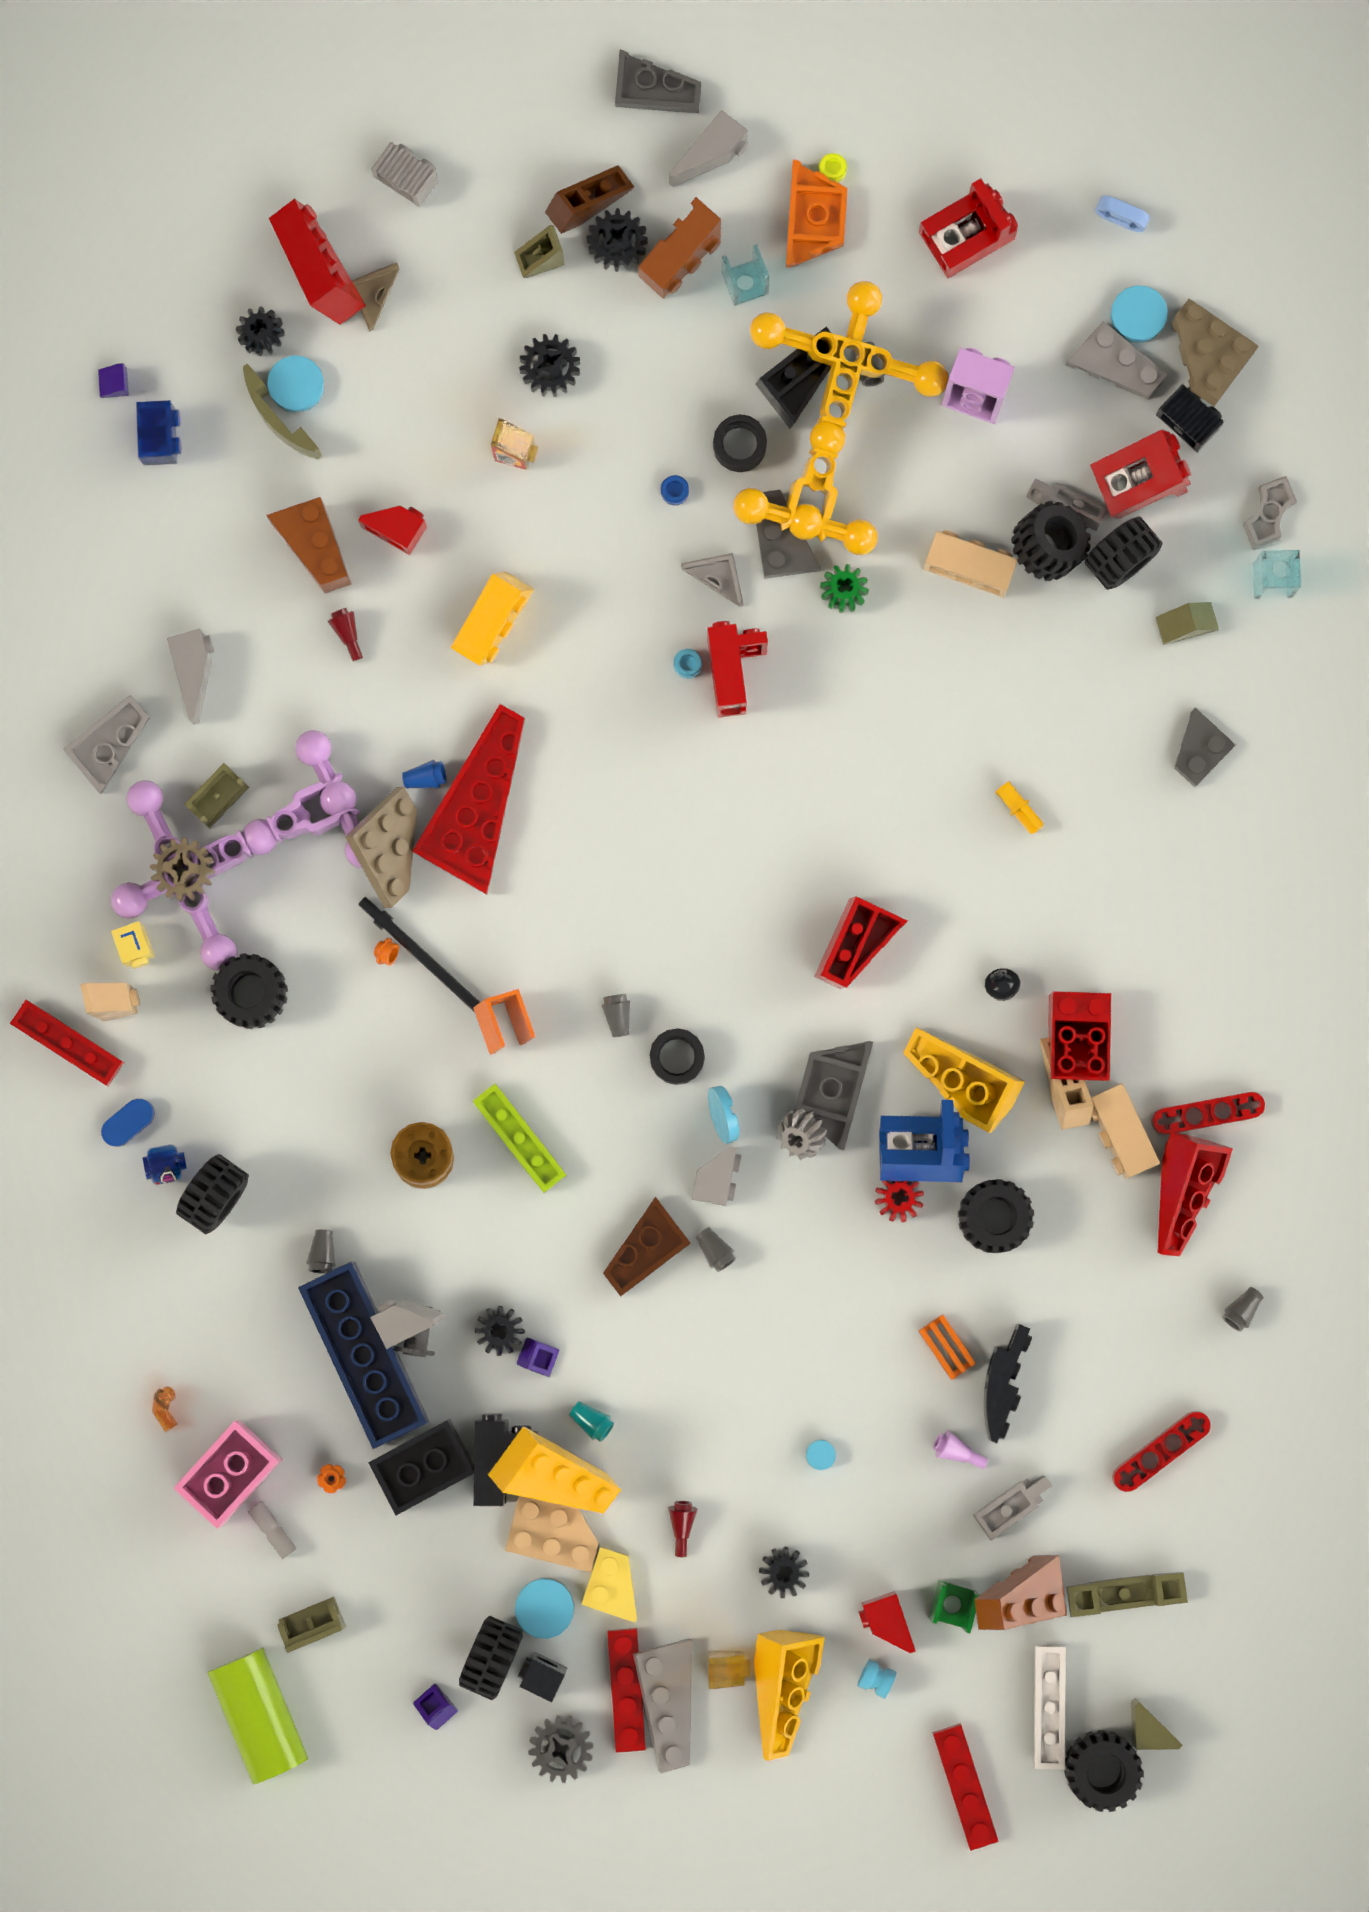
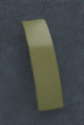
(299, 439)
(1126, 1593)

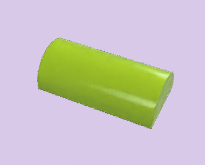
(258, 1716)

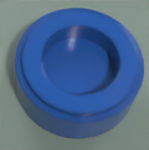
(674, 490)

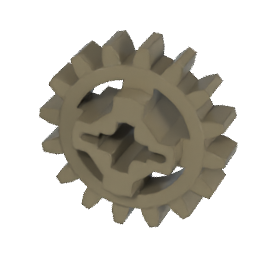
(170, 868)

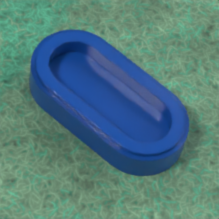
(127, 1122)

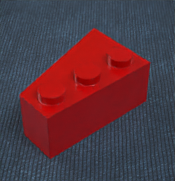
(856, 941)

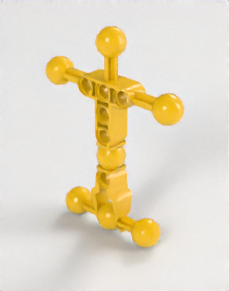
(828, 434)

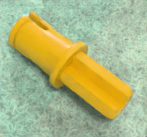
(1019, 808)

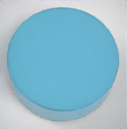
(687, 663)
(820, 1454)

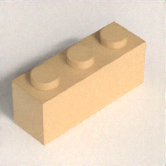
(970, 563)
(1123, 1132)

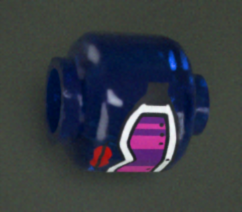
(164, 1164)

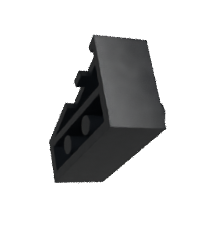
(794, 382)

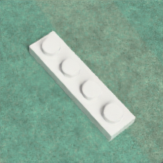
(1049, 1707)

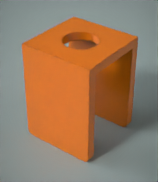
(517, 1014)

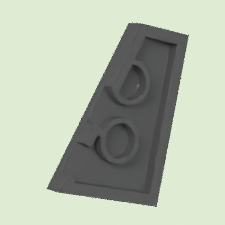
(653, 88)
(780, 550)

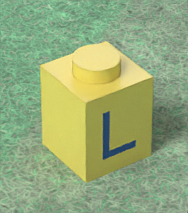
(133, 945)

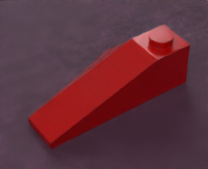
(1187, 1177)

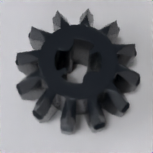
(252, 325)
(497, 1340)
(774, 1569)

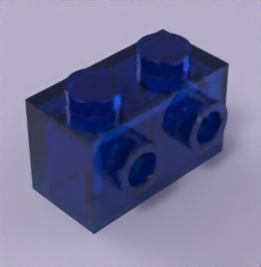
(157, 432)

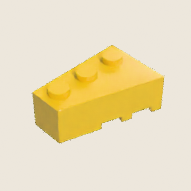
(491, 618)

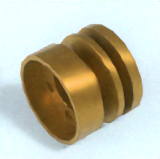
(410, 1143)

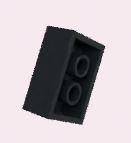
(422, 1467)

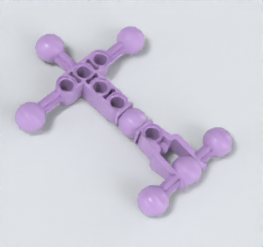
(257, 838)

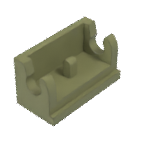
(216, 795)
(311, 1624)

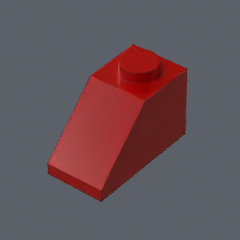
(396, 526)
(887, 1620)

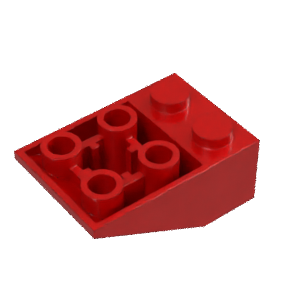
(1079, 1035)

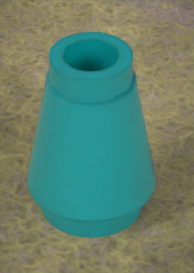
(592, 1421)

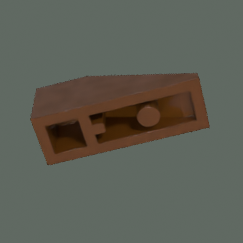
(587, 198)

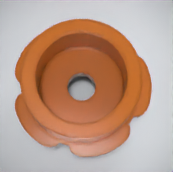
(386, 952)
(338, 1474)

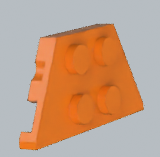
(815, 215)

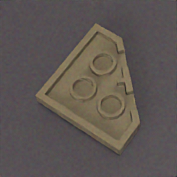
(1210, 351)
(385, 845)

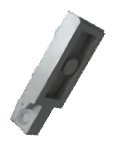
(1091, 511)
(1011, 1506)

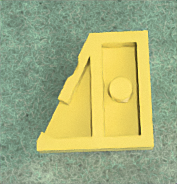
(611, 1585)

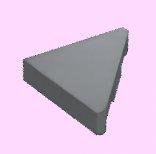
(718, 574)

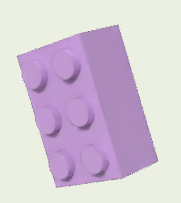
(977, 385)

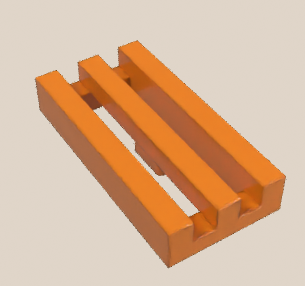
(960, 1367)

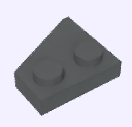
(1201, 748)

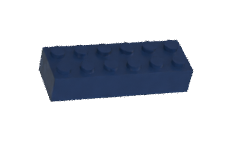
(367, 1370)

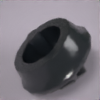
(1002, 984)

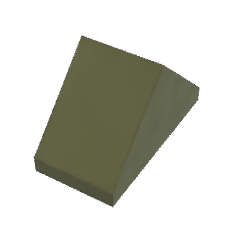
(540, 253)
(1187, 622)
(1148, 1731)

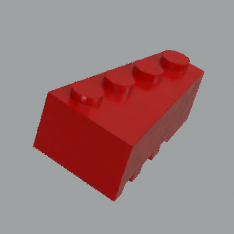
(315, 262)

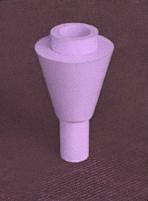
(952, 1448)

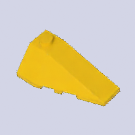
(977, 1087)
(782, 1675)

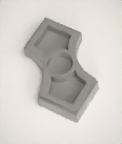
(1265, 524)

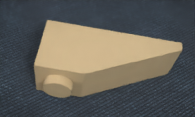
(110, 1000)
(1069, 1097)

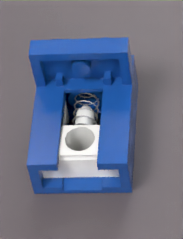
(918, 1139)

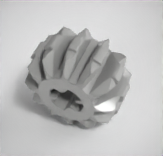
(801, 1134)

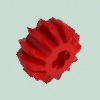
(903, 1206)

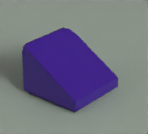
(113, 381)
(537, 1357)
(435, 1707)

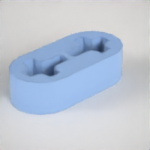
(1122, 213)

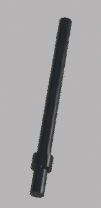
(383, 920)

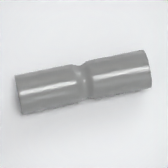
(274, 1533)

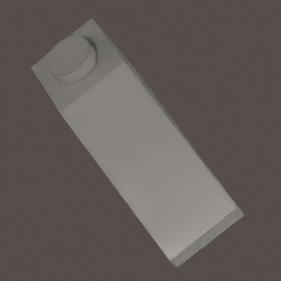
(712, 149)
(192, 665)

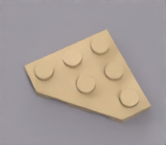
(552, 1534)

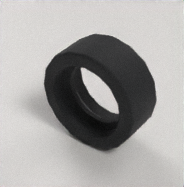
(752, 425)
(674, 1034)

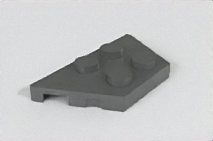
(833, 1088)

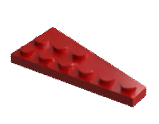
(470, 818)

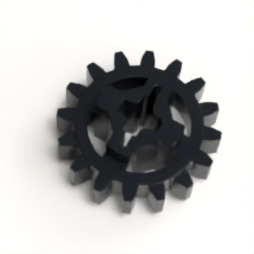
(617, 252)
(558, 358)

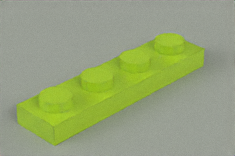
(519, 1138)

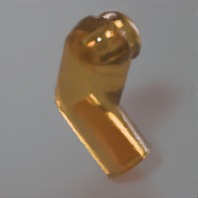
(161, 1408)

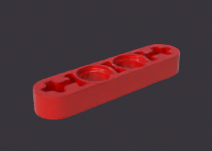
(1207, 1111)
(1158, 1447)

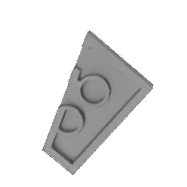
(107, 742)

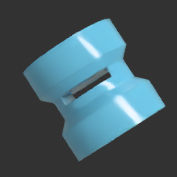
(876, 1678)

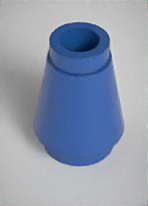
(425, 776)

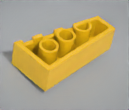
(551, 1474)

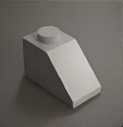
(403, 1320)

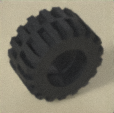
(1063, 528)
(1123, 553)
(224, 991)
(212, 1194)
(1020, 1208)
(490, 1657)
(1126, 1783)

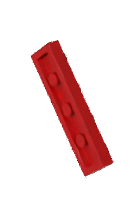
(67, 1043)
(626, 1691)
(965, 1787)

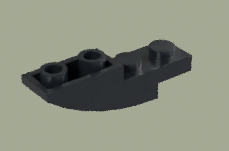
(998, 1394)

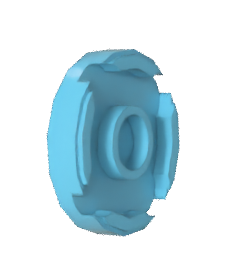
(1139, 313)
(295, 383)
(724, 1121)
(544, 1608)

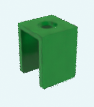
(965, 1616)

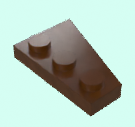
(646, 1249)

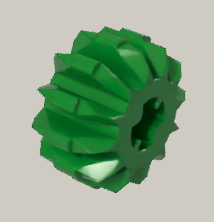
(842, 578)

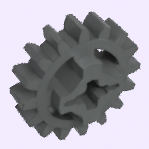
(573, 1741)

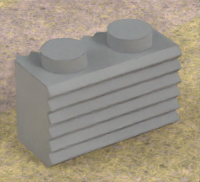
(405, 173)

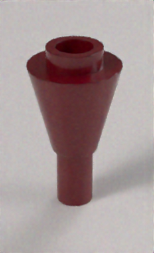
(345, 627)
(682, 1519)

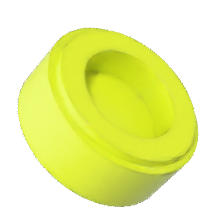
(833, 167)

